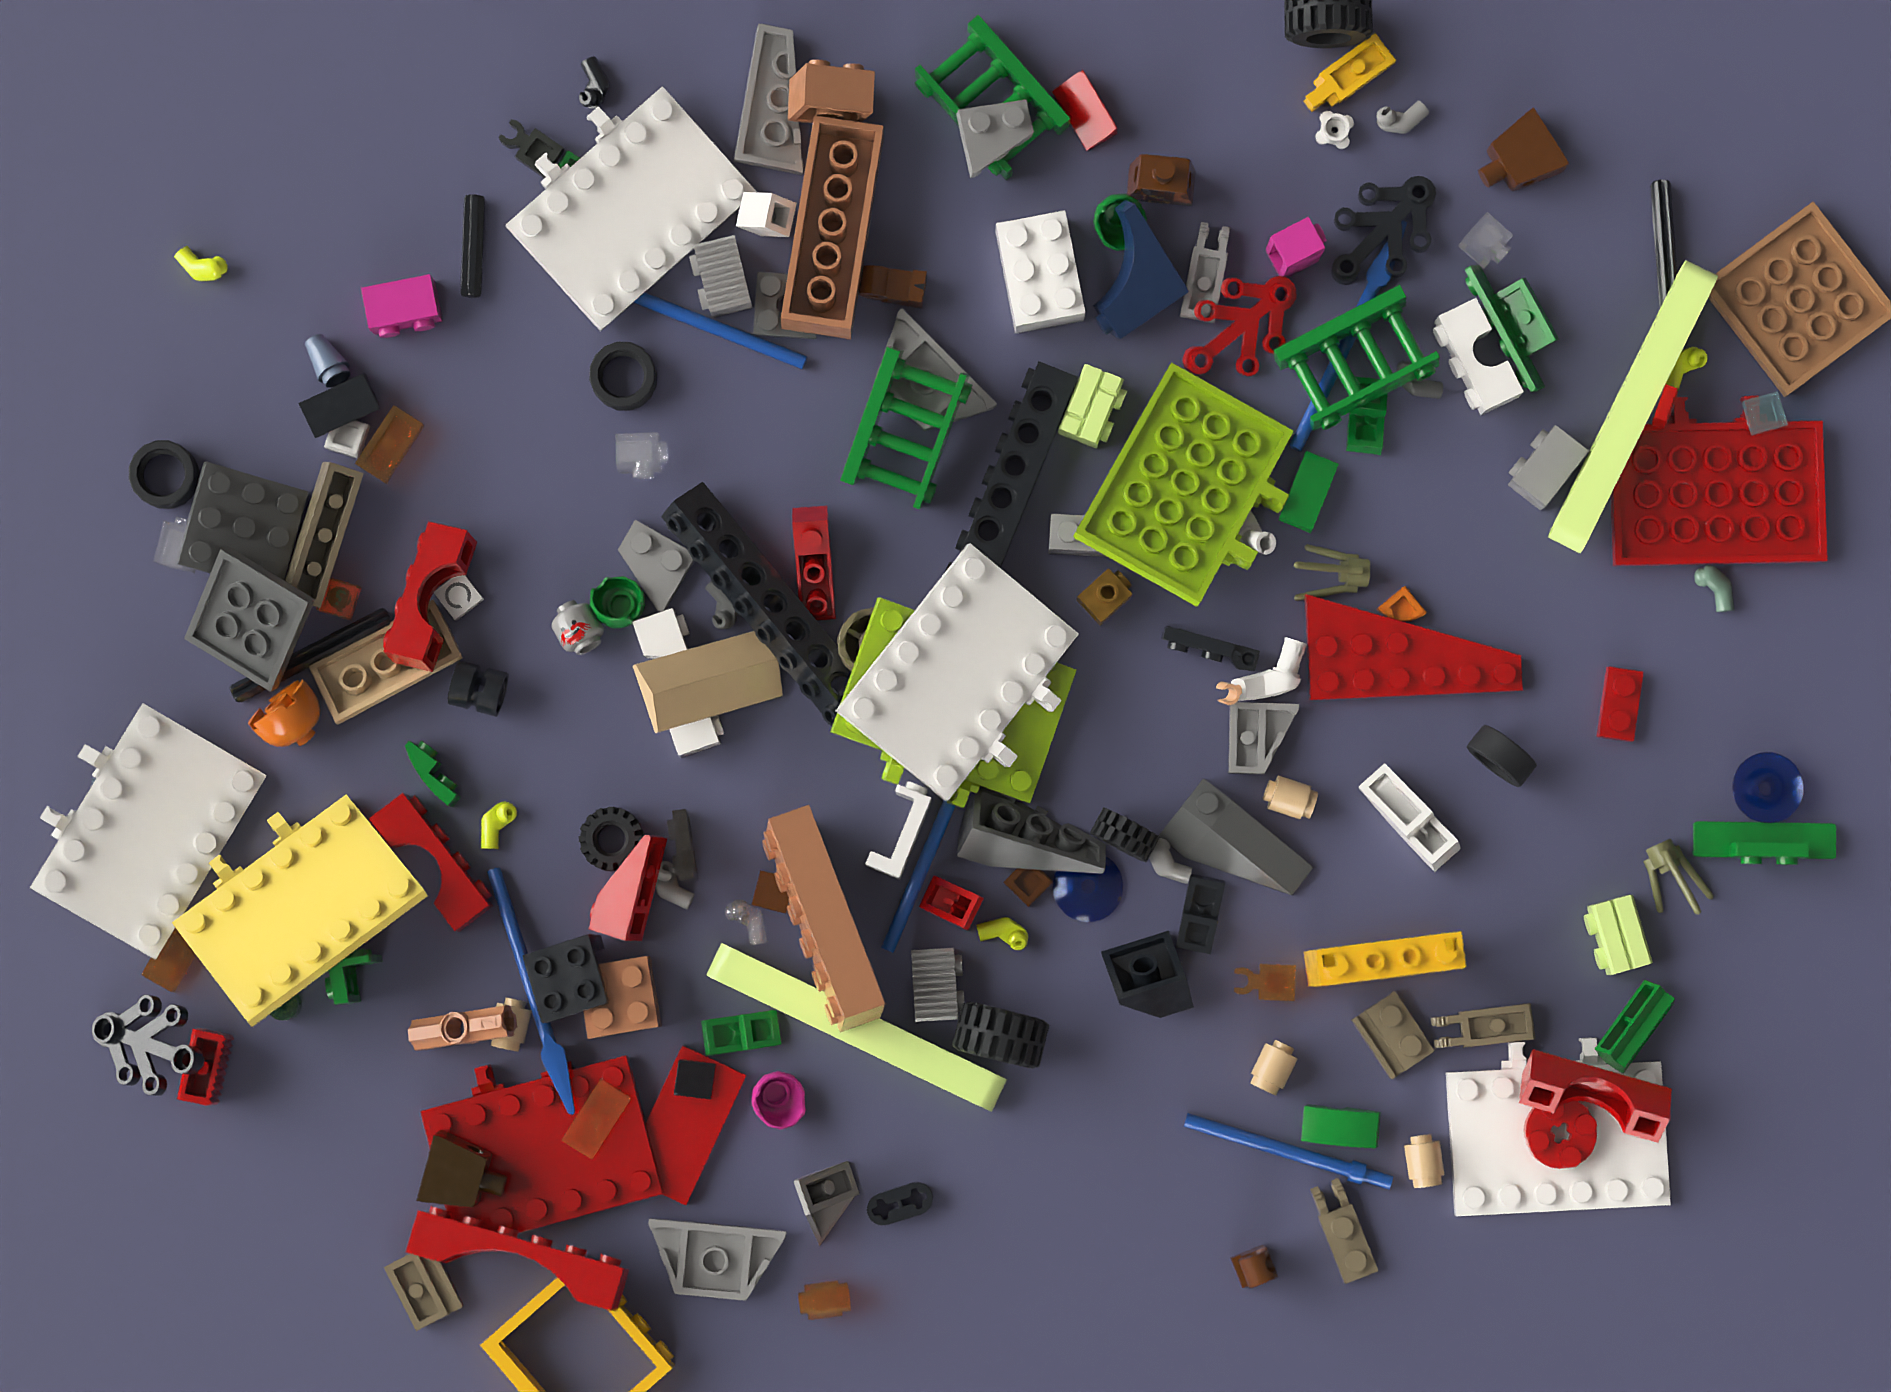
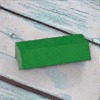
(1634, 1025)

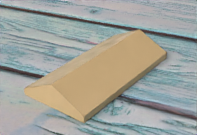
(366, 676)
(708, 681)

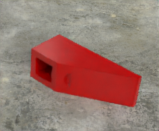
(814, 560)

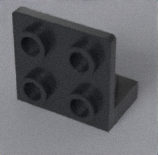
(566, 977)

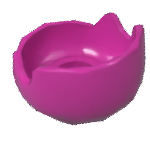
(779, 1100)

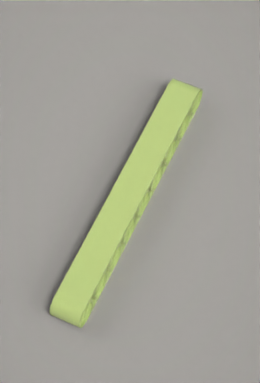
(1632, 406)
(874, 1037)

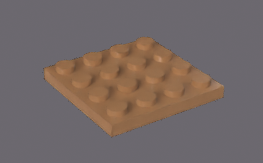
(1799, 299)

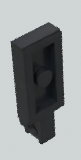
(1213, 649)

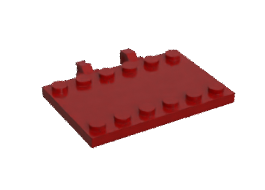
(1721, 494)
(543, 1173)

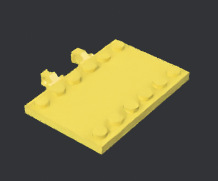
(297, 908)

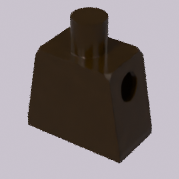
(458, 1173)

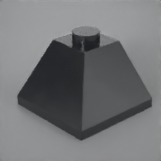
(1149, 976)

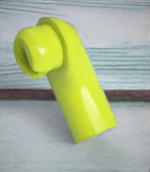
(201, 269)
(1689, 359)
(494, 821)
(1005, 929)

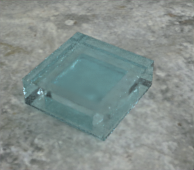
(1764, 413)

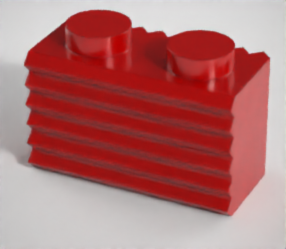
(206, 1084)

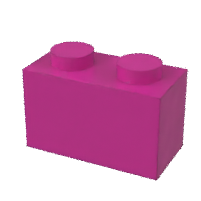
(1296, 247)
(402, 306)

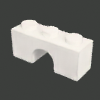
(1485, 385)

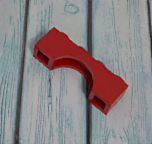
(441, 555)
(459, 897)
(1635, 1103)

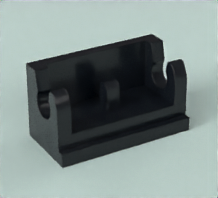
(339, 405)

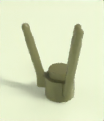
(1350, 570)
(1668, 857)

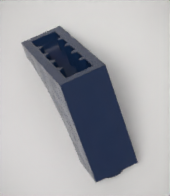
(1145, 280)

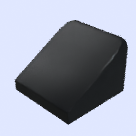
(694, 1079)

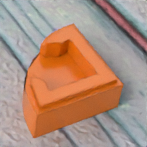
(1402, 606)

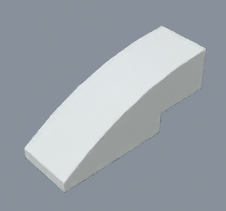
(1410, 817)

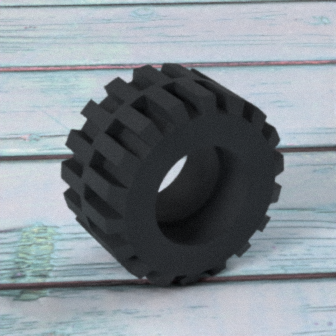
(1328, 22)
(1000, 1035)

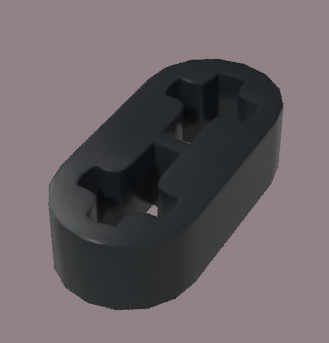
(902, 1212)

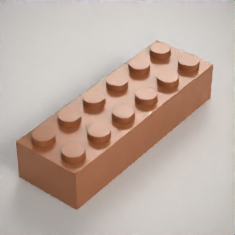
(832, 227)
(824, 919)

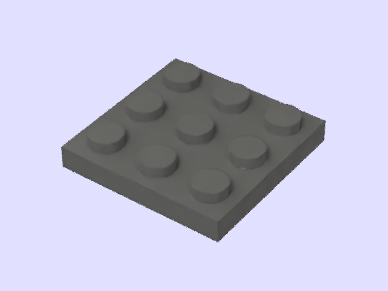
(245, 514)
(249, 618)

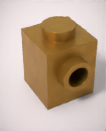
(1105, 595)

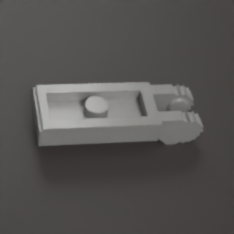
(1205, 273)

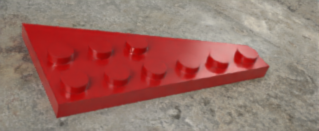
(1378, 656)

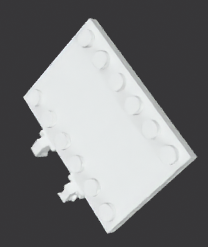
(628, 206)
(959, 674)
(146, 830)
(1500, 1175)

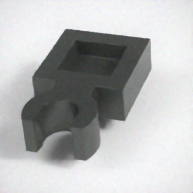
(532, 146)

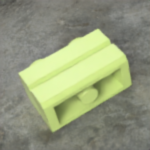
(1091, 407)
(1618, 935)

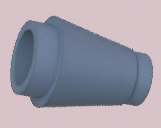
(327, 361)

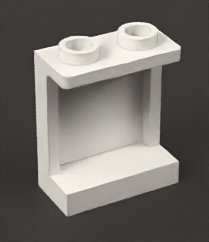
(895, 866)

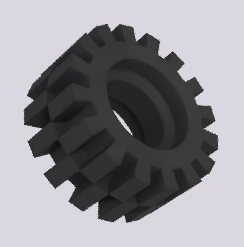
(593, 826)
(1124, 834)

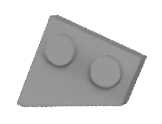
(992, 132)
(1256, 734)

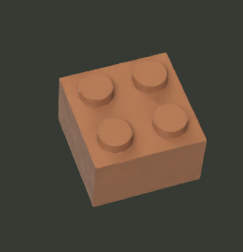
(831, 92)
(631, 999)

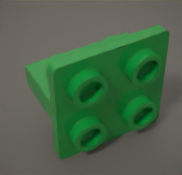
(343, 979)

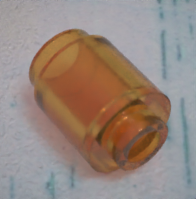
(824, 1299)

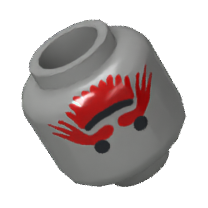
(577, 627)

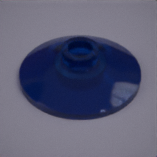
(1783, 779)
(1088, 906)

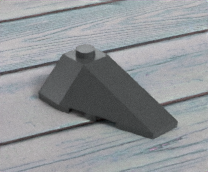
(1012, 835)
(1225, 837)

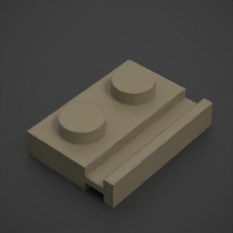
(1392, 1035)
(423, 1289)

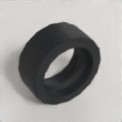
(615, 350)
(138, 465)
(1501, 755)

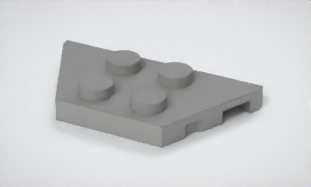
(927, 355)
(714, 1257)

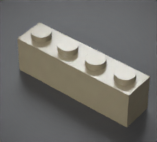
(323, 530)

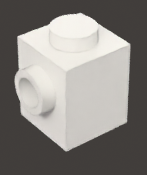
(766, 214)

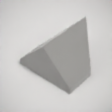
(826, 1197)

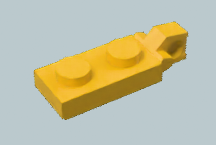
(1350, 73)

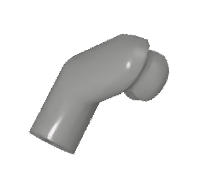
(1164, 864)

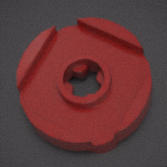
(1568, 1152)

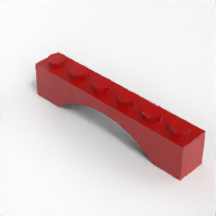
(587, 1279)

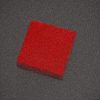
(1665, 407)

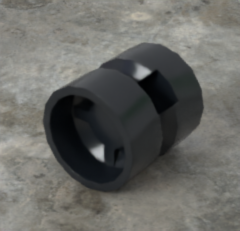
(466, 683)

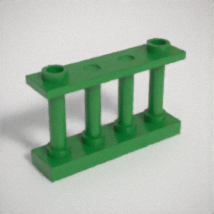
(1003, 65)
(1327, 339)
(871, 433)

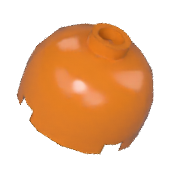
(288, 716)

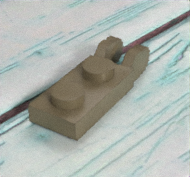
(1488, 1026)
(1344, 1235)

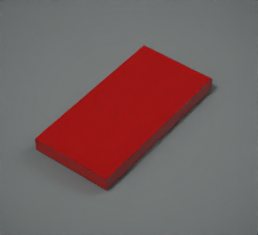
(687, 1128)

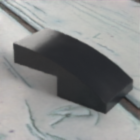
(1200, 914)

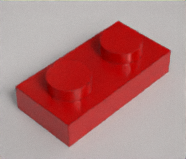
(1620, 704)

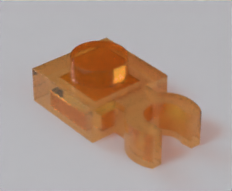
(1272, 982)

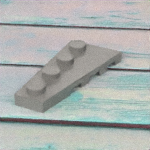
(764, 131)

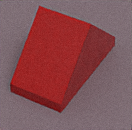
(951, 902)

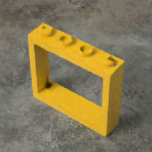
(1385, 959)
(633, 1325)

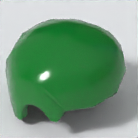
(1107, 222)
(617, 601)

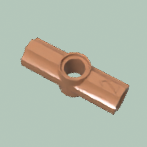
(478, 1026)

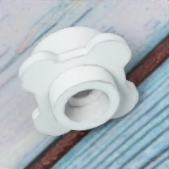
(1331, 120)

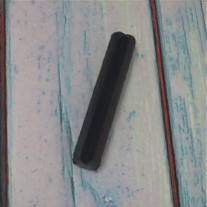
(472, 246)

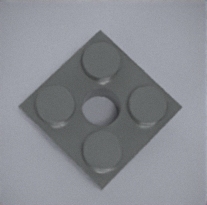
(767, 318)

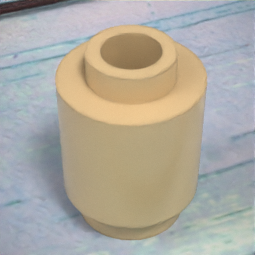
(1290, 797)
(522, 1017)
(1273, 1067)
(1424, 1161)

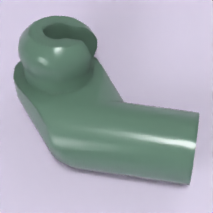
(1719, 583)

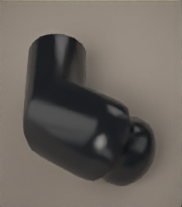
(597, 85)

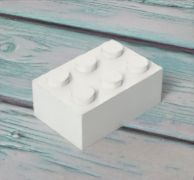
(1040, 271)

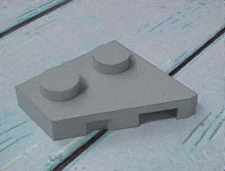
(655, 562)

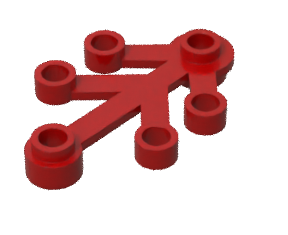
(1245, 322)

